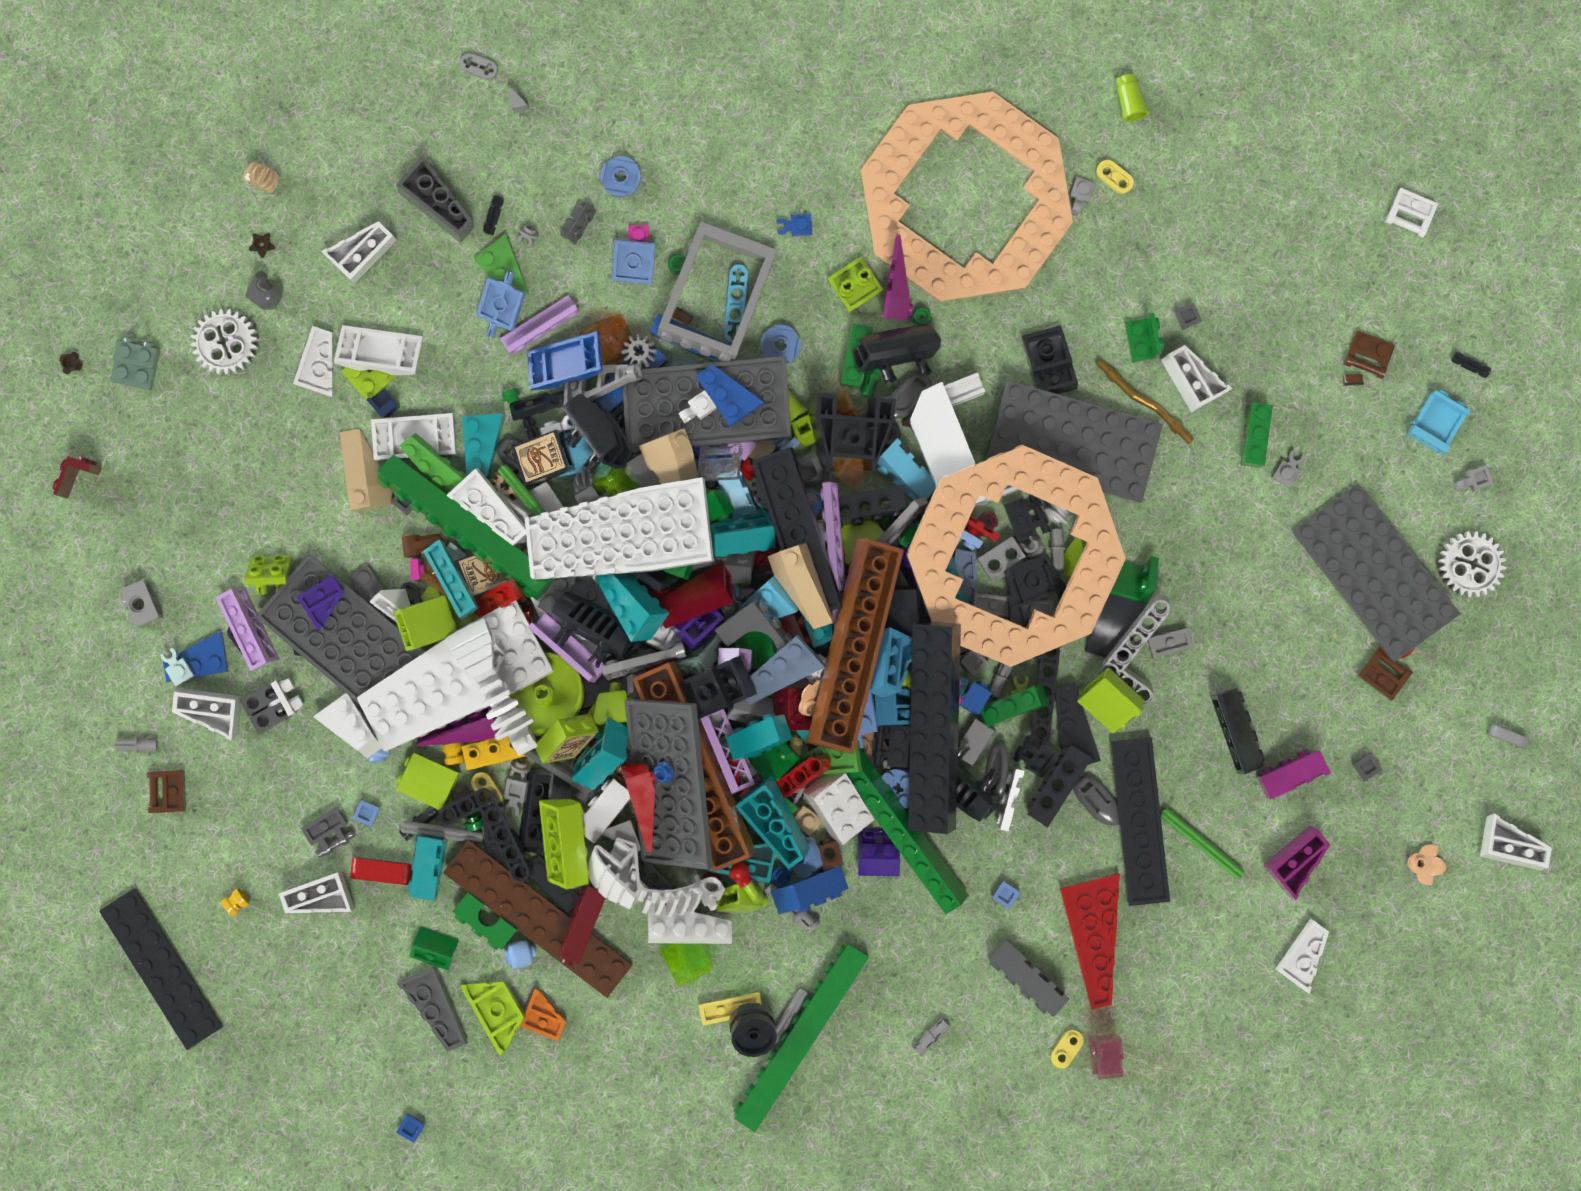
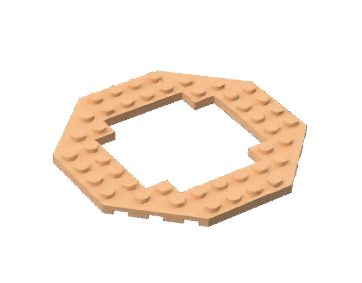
(1012, 133)
(1086, 589)

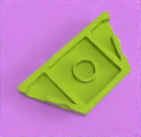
(496, 1011)

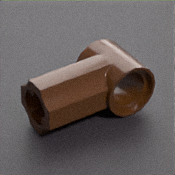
(415, 544)

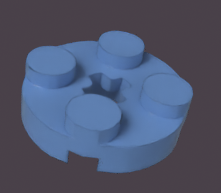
(613, 168)
(789, 338)
(901, 776)
(810, 863)

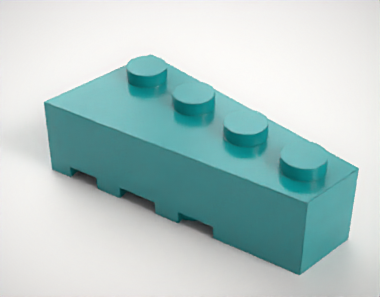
(632, 605)
(773, 821)

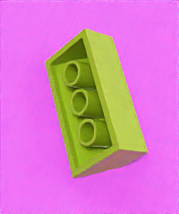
(564, 842)

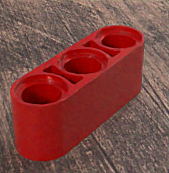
(811, 773)
(380, 871)

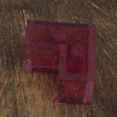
(1107, 1056)

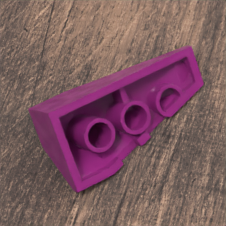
(897, 298)
(468, 729)

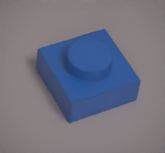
(410, 1128)

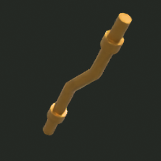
(1114, 376)

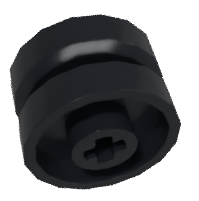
(752, 1029)

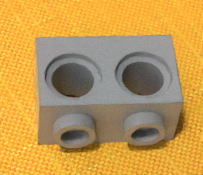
(998, 555)

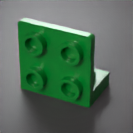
(1144, 338)
(1137, 581)
(761, 645)
(776, 761)

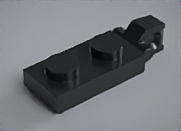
(536, 404)

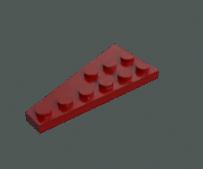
(1093, 927)

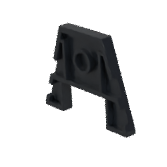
(1029, 583)

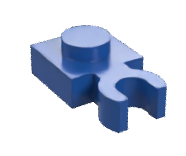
(799, 225)

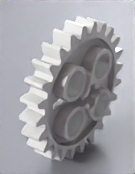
(241, 335)
(1477, 547)

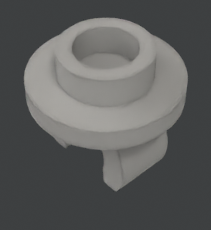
(528, 232)
(1033, 547)
(521, 766)

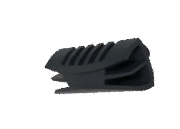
(895, 348)
(600, 432)
(593, 624)
(975, 796)

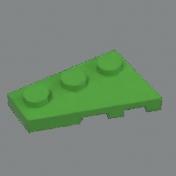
(498, 259)
(840, 761)

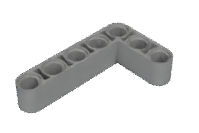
(1134, 647)

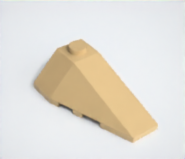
(670, 457)
(361, 473)
(800, 580)

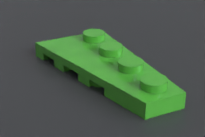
(432, 466)

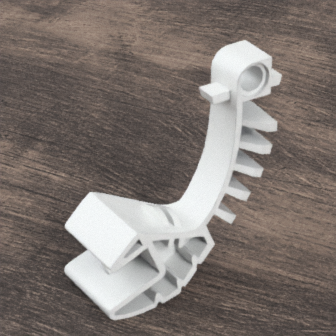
(480, 658)
(619, 881)

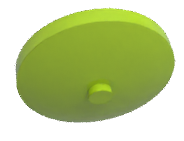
(553, 696)

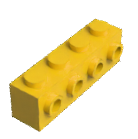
(489, 752)

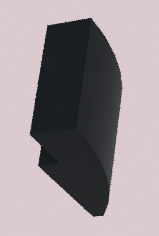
(1050, 360)
(1112, 624)
(719, 687)

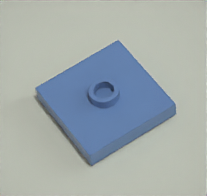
(633, 261)

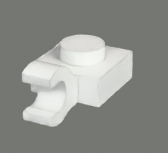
(699, 405)
(553, 425)

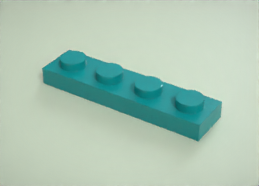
(451, 579)

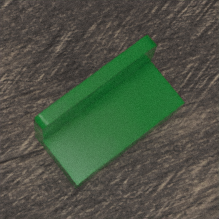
(433, 948)

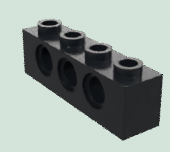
(874, 498)
(1046, 814)

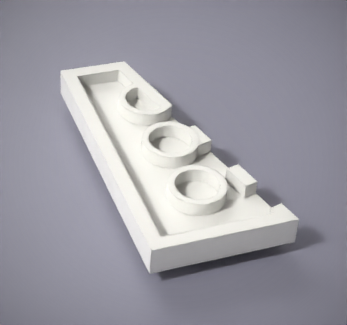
(484, 501)
(687, 928)

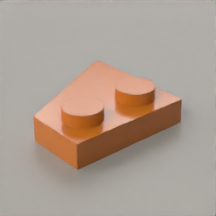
(543, 1017)

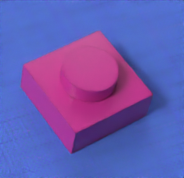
(638, 233)
(417, 569)

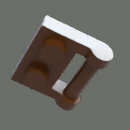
(1371, 348)
(1380, 678)
(172, 789)

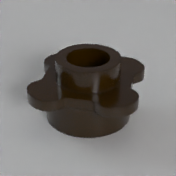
(65, 359)

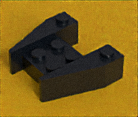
(850, 435)

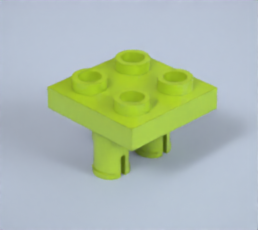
(855, 284)
(267, 571)

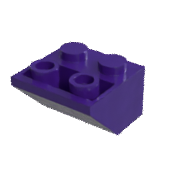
(697, 629)
(877, 854)

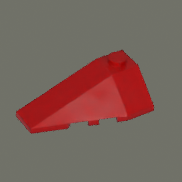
(642, 794)

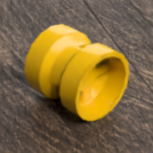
(452, 753)
(235, 902)

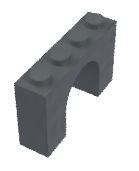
(641, 471)
(750, 618)

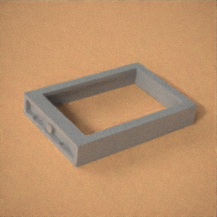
(704, 344)

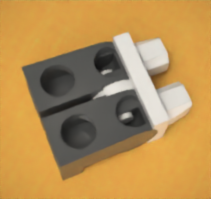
(278, 705)

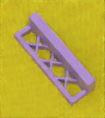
(539, 325)
(245, 628)
(573, 652)
(722, 759)

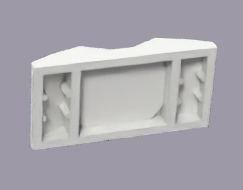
(378, 350)
(391, 432)

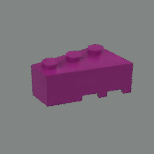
(1292, 773)
(1297, 861)

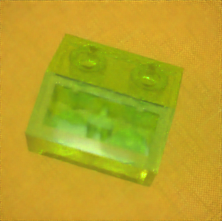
(612, 481)
(686, 961)

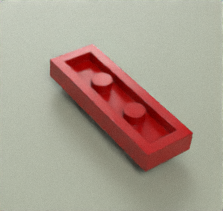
(498, 597)

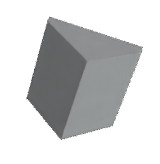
(625, 830)

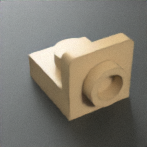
(806, 819)

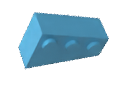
(891, 663)
(894, 708)

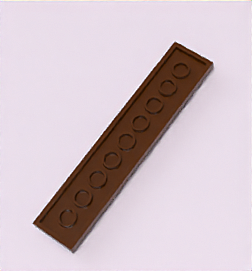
(533, 915)

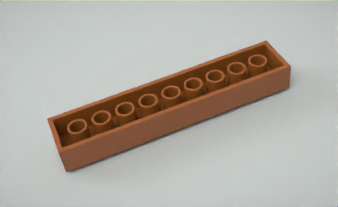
(855, 646)
(727, 829)

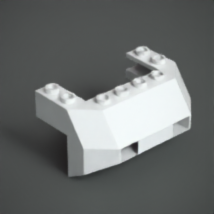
(940, 431)

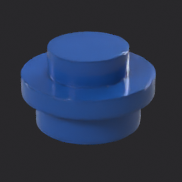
(664, 772)
(781, 876)

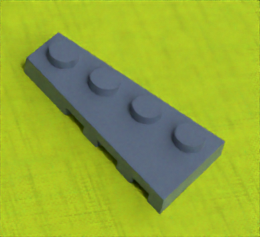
(967, 571)
(784, 668)

